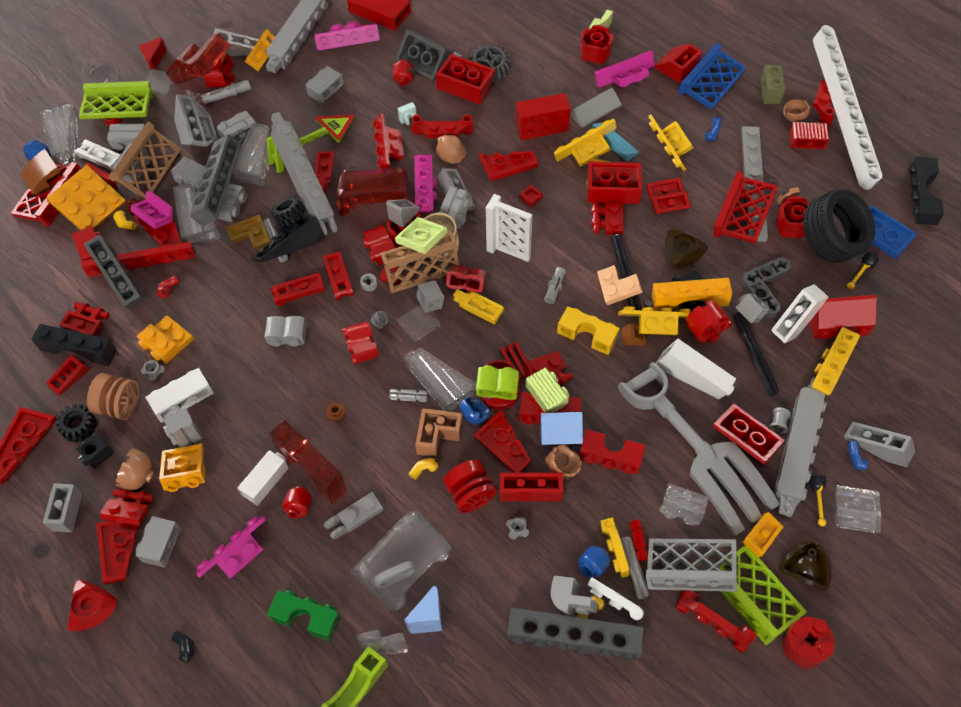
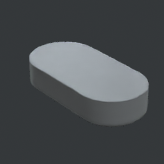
(395, 574)

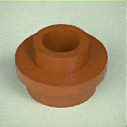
(338, 415)

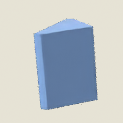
(561, 428)
(426, 615)

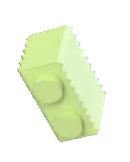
(547, 391)

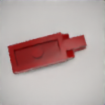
(324, 168)

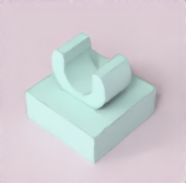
(406, 113)

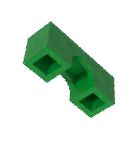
(288, 606)

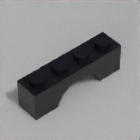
(926, 207)
(92, 347)

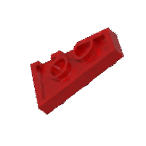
(502, 166)
(502, 443)
(115, 549)

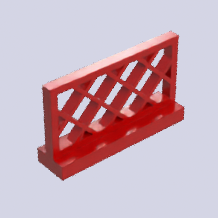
(732, 200)
(45, 211)

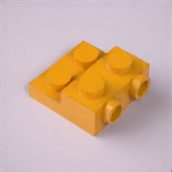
(164, 339)
(182, 467)

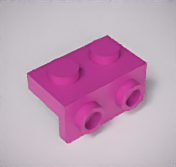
(153, 210)

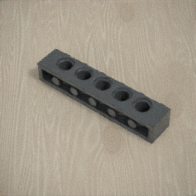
(215, 180)
(586, 628)

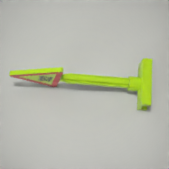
(333, 125)

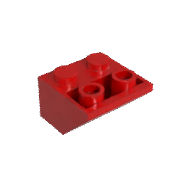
(679, 62)

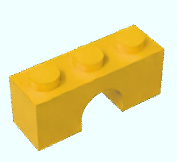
(575, 321)

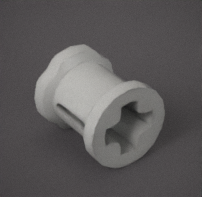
(780, 420)

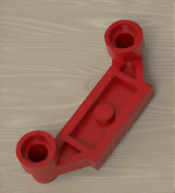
(823, 104)
(437, 129)
(741, 637)

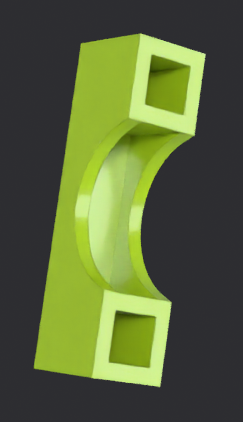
(361, 680)

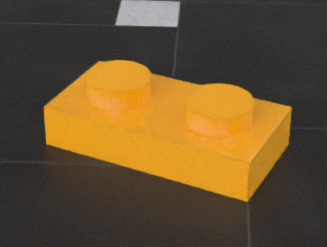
(763, 534)

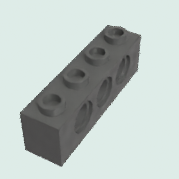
(114, 272)

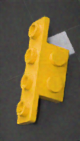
(675, 139)
(587, 146)
(656, 322)
(834, 361)

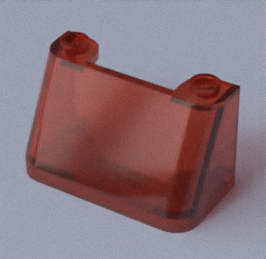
(370, 187)

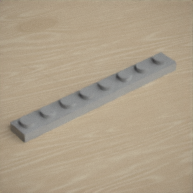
(753, 169)

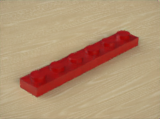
(146, 257)

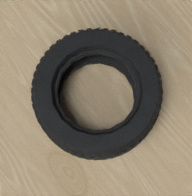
(854, 217)

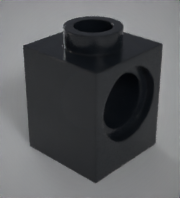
(99, 456)

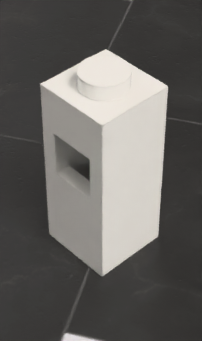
(263, 477)

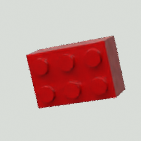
(542, 116)

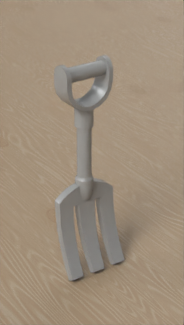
(708, 456)

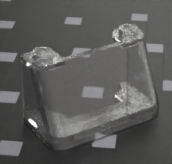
(407, 540)

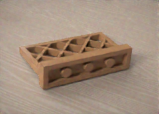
(133, 151)
(403, 255)

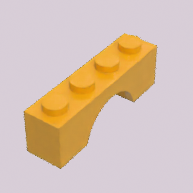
(674, 293)

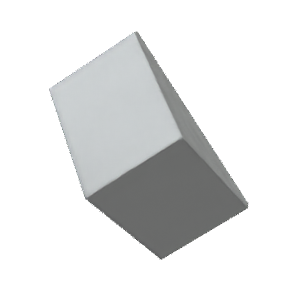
(401, 211)

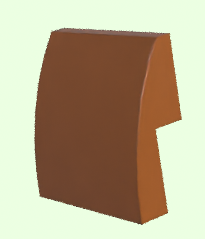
(39, 171)

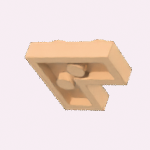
(615, 289)

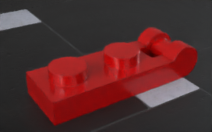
(337, 275)
(297, 288)

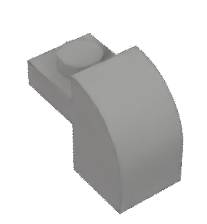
(567, 599)

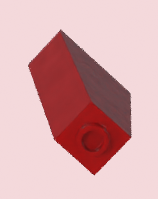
(383, 12)

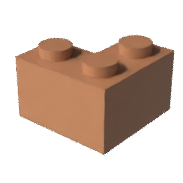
(436, 426)

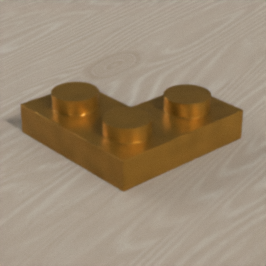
(249, 228)

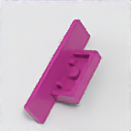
(346, 35)
(626, 71)
(424, 184)
(236, 553)

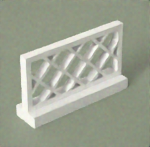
(495, 227)

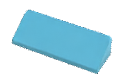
(618, 144)

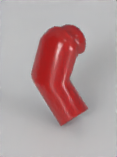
(165, 286)

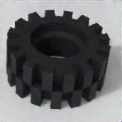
(287, 211)
(71, 414)

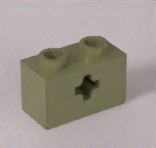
(772, 84)

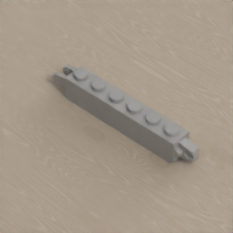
(294, 33)
(301, 172)
(799, 449)

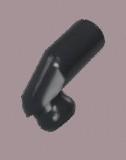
(186, 646)

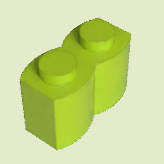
(497, 382)

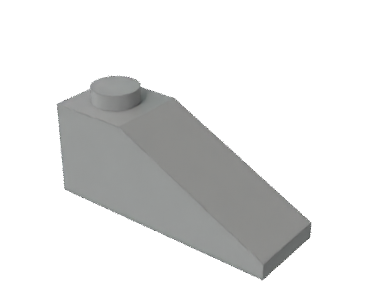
(240, 44)
(882, 443)

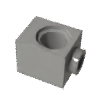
(430, 296)
(752, 308)

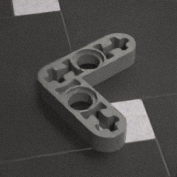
(760, 282)

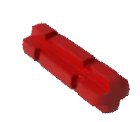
(639, 540)

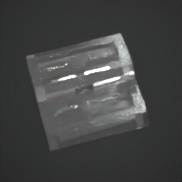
(857, 509)
(387, 645)

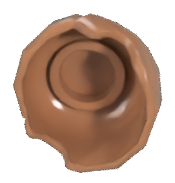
(796, 110)

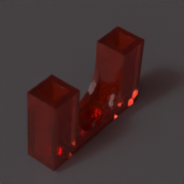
(197, 61)
(299, 450)

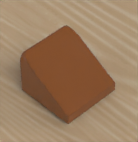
(631, 335)

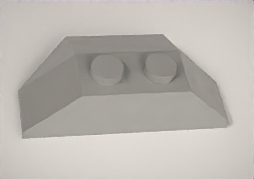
(193, 122)

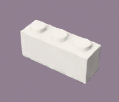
(799, 313)
(179, 394)

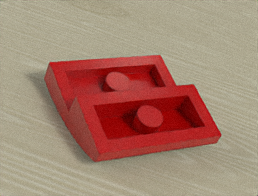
(667, 196)

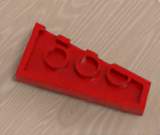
(21, 437)

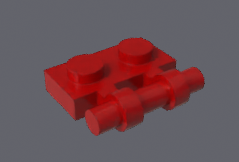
(613, 218)
(80, 323)
(553, 363)
(124, 511)

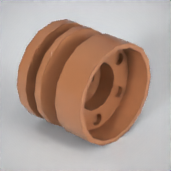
(113, 396)

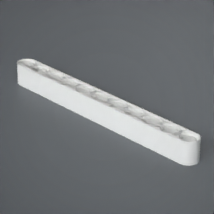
(847, 108)

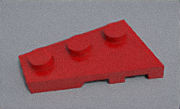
(162, 235)

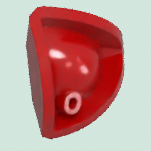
(89, 606)

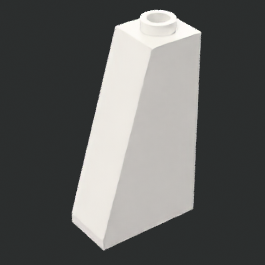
(695, 370)

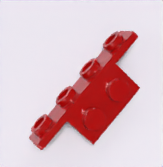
(387, 143)

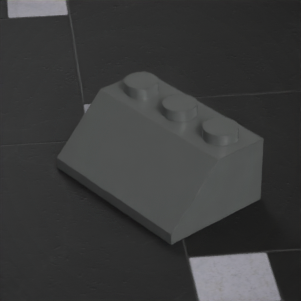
(423, 53)

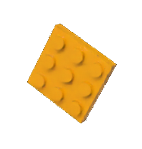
(86, 199)

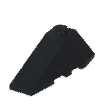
(293, 238)

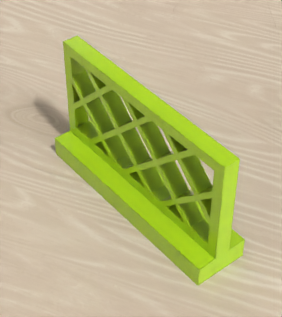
(114, 92)
(749, 611)

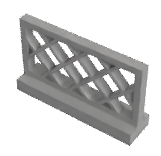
(692, 578)

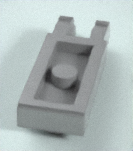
(354, 515)

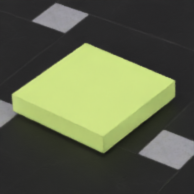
(421, 235)

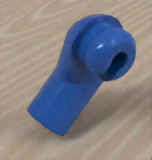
(716, 124)
(855, 456)

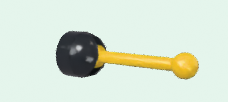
(868, 261)
(818, 484)

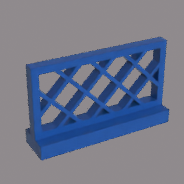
(702, 71)

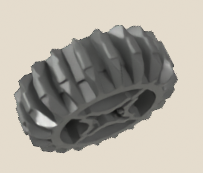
(494, 58)

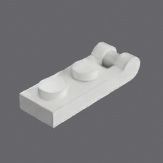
(97, 154)
(616, 599)

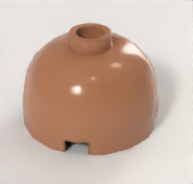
(135, 470)

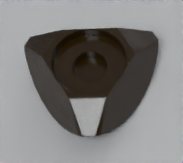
(683, 248)
(808, 564)

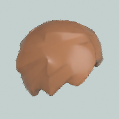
(450, 149)
(563, 461)

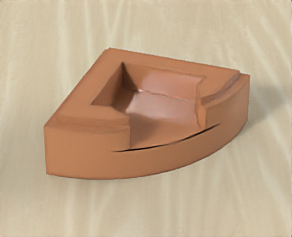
(793, 192)

